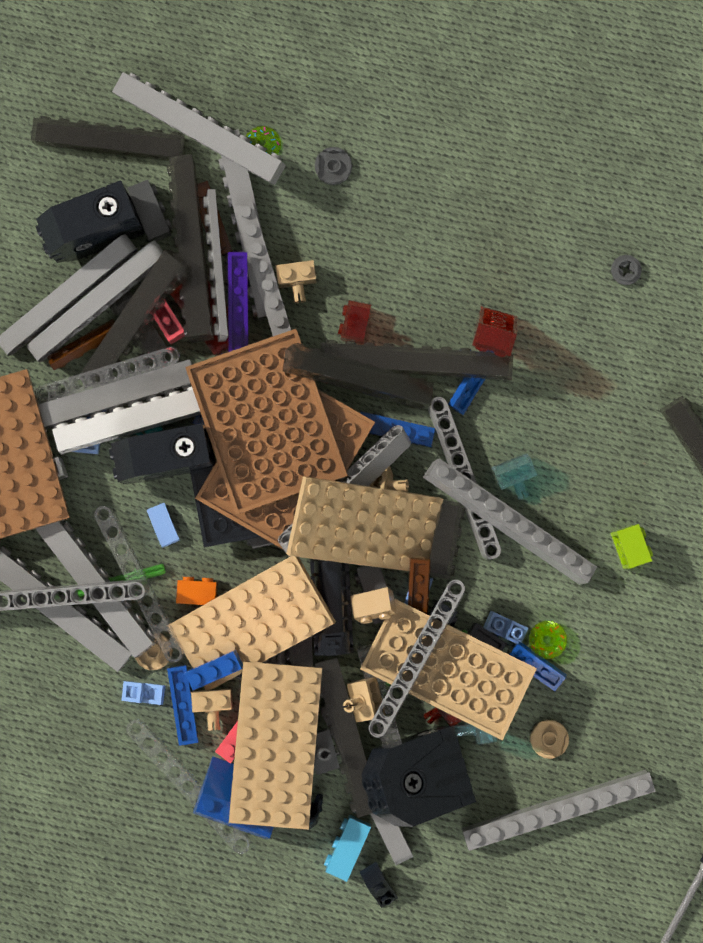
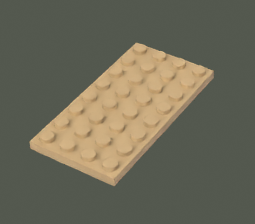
(362, 524)
(255, 618)
(460, 674)
(275, 745)

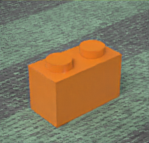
(196, 591)

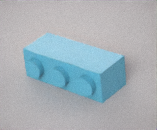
(347, 847)

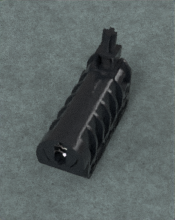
(333, 584)

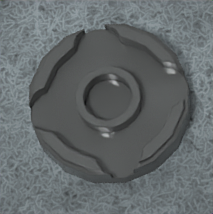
(334, 172)

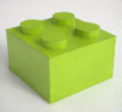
(632, 546)

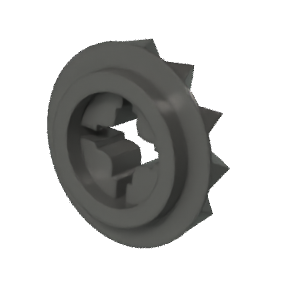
(634, 268)

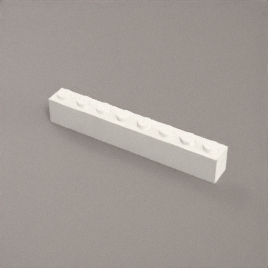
(126, 421)

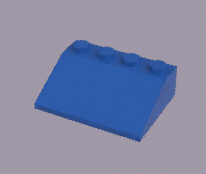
(216, 798)

